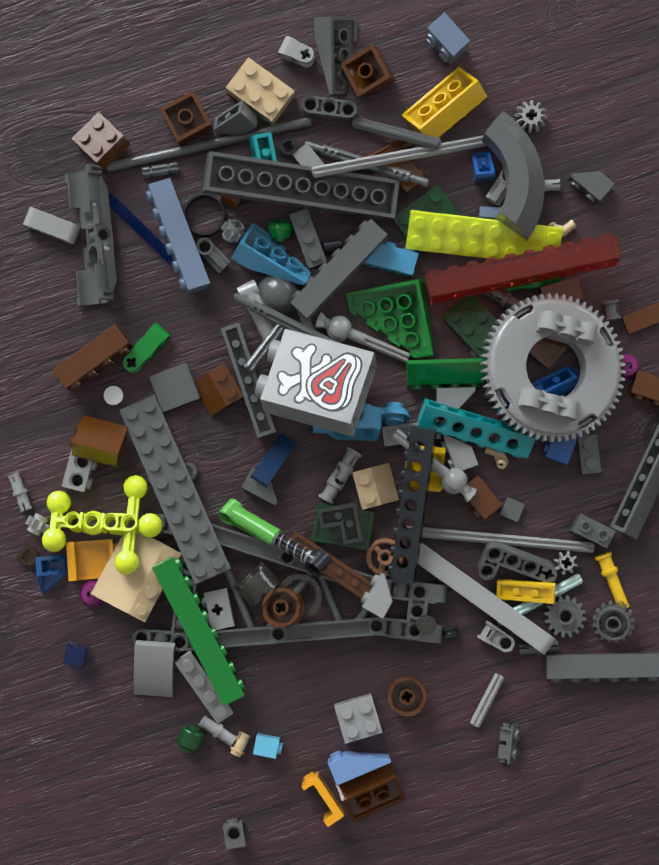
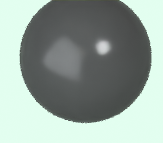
(277, 294)

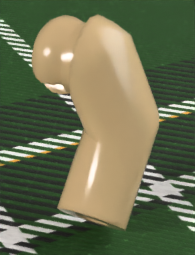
(567, 228)
(500, 458)

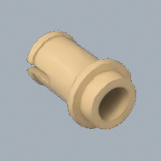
(240, 744)

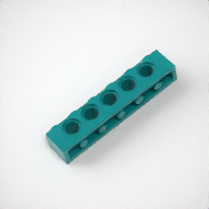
(432, 409)

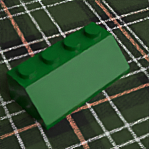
(444, 372)

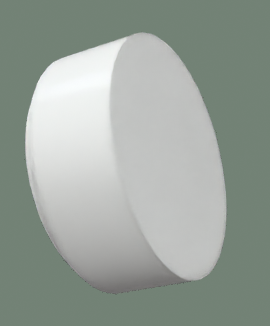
(113, 395)

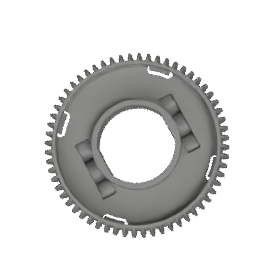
(540, 411)

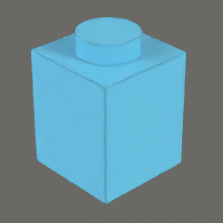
(267, 746)

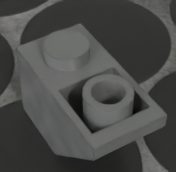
(593, 184)

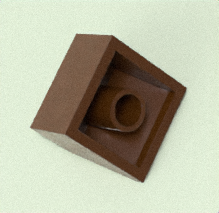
(368, 71)
(218, 389)

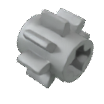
(233, 230)
(37, 524)
(569, 559)

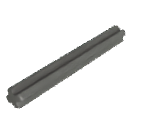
(396, 132)

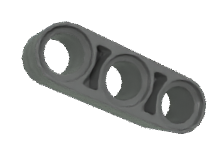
(321, 102)

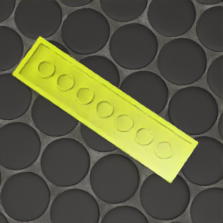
(473, 236)

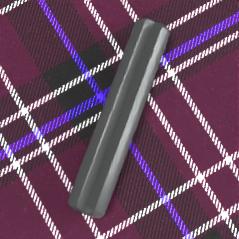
(263, 349)

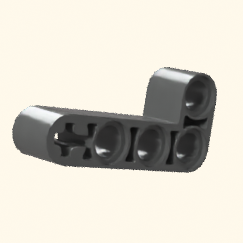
(517, 565)

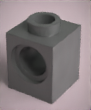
(234, 842)

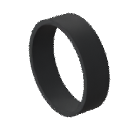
(207, 196)

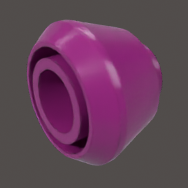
(631, 361)
(91, 600)

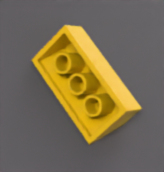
(445, 104)

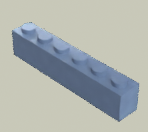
(177, 236)

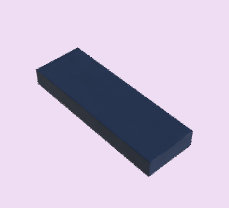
(273, 460)

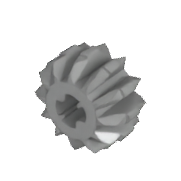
(524, 120)

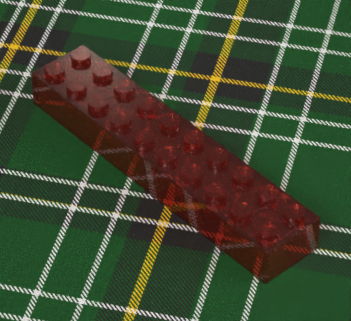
(523, 268)

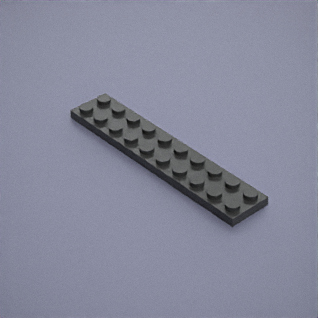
(175, 490)

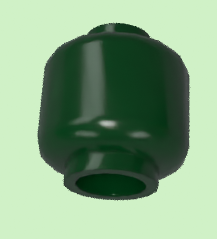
(191, 738)

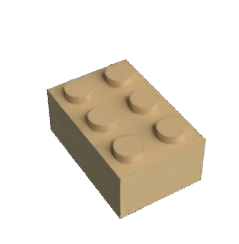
(260, 91)

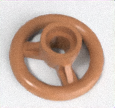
(374, 546)

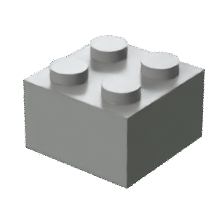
(358, 718)

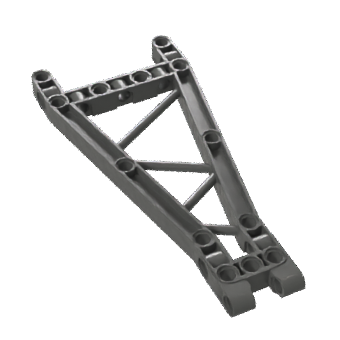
(308, 630)

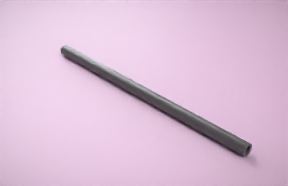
(206, 145)

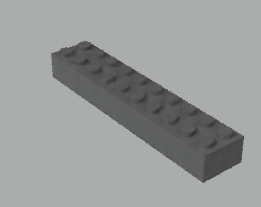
(296, 186)

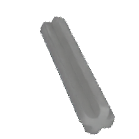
(487, 700)

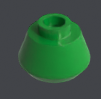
(280, 229)

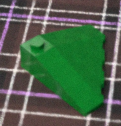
(399, 312)

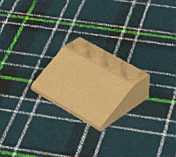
(136, 591)

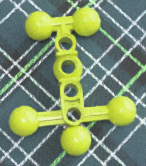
(126, 561)

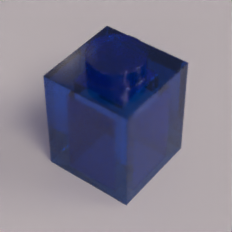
(76, 654)

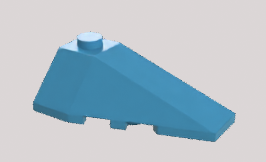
(263, 255)

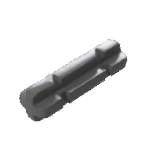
(160, 170)

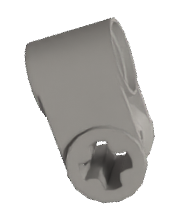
(294, 51)
(495, 636)

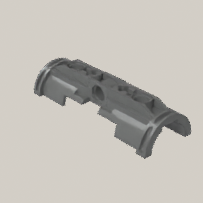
(90, 195)

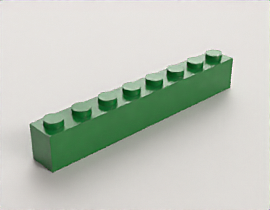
(198, 630)

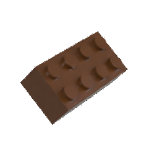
(92, 358)

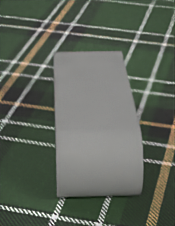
(52, 225)

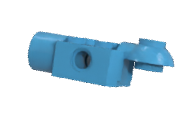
(370, 422)

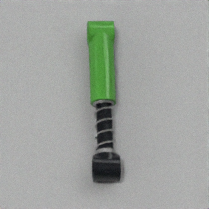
(235, 514)

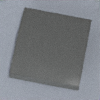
(175, 387)

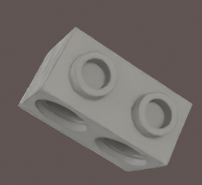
(73, 469)

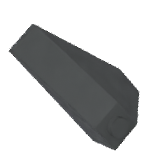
(334, 43)

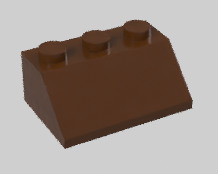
(370, 792)

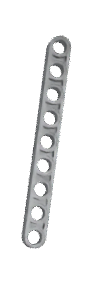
(485, 600)

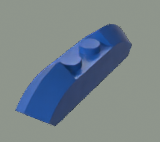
(556, 383)

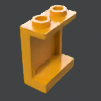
(88, 558)
(336, 811)

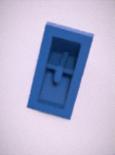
(482, 167)

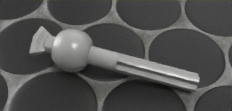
(340, 329)
(452, 480)

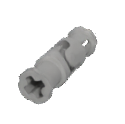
(342, 471)

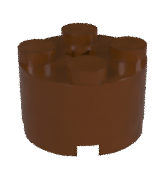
(273, 611)
(416, 701)

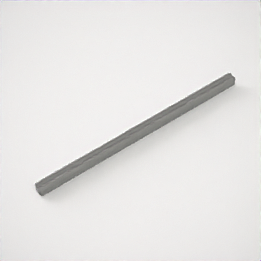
(395, 157)
(512, 540)

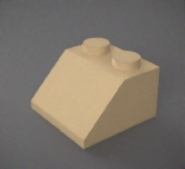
(375, 486)

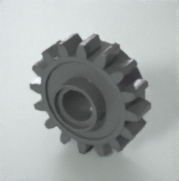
(616, 612)
(572, 623)

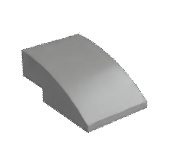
(154, 668)

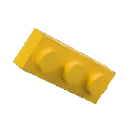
(526, 591)

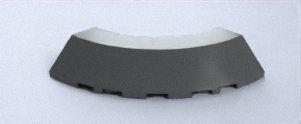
(522, 174)

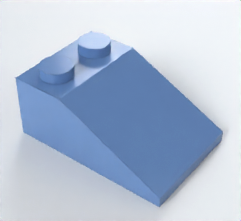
(351, 764)

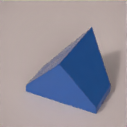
(50, 570)

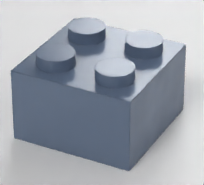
(447, 39)

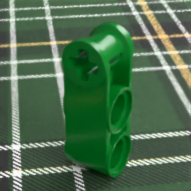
(146, 348)

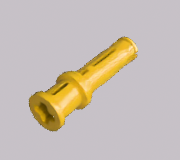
(609, 571)

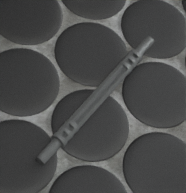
(387, 170)
(278, 318)

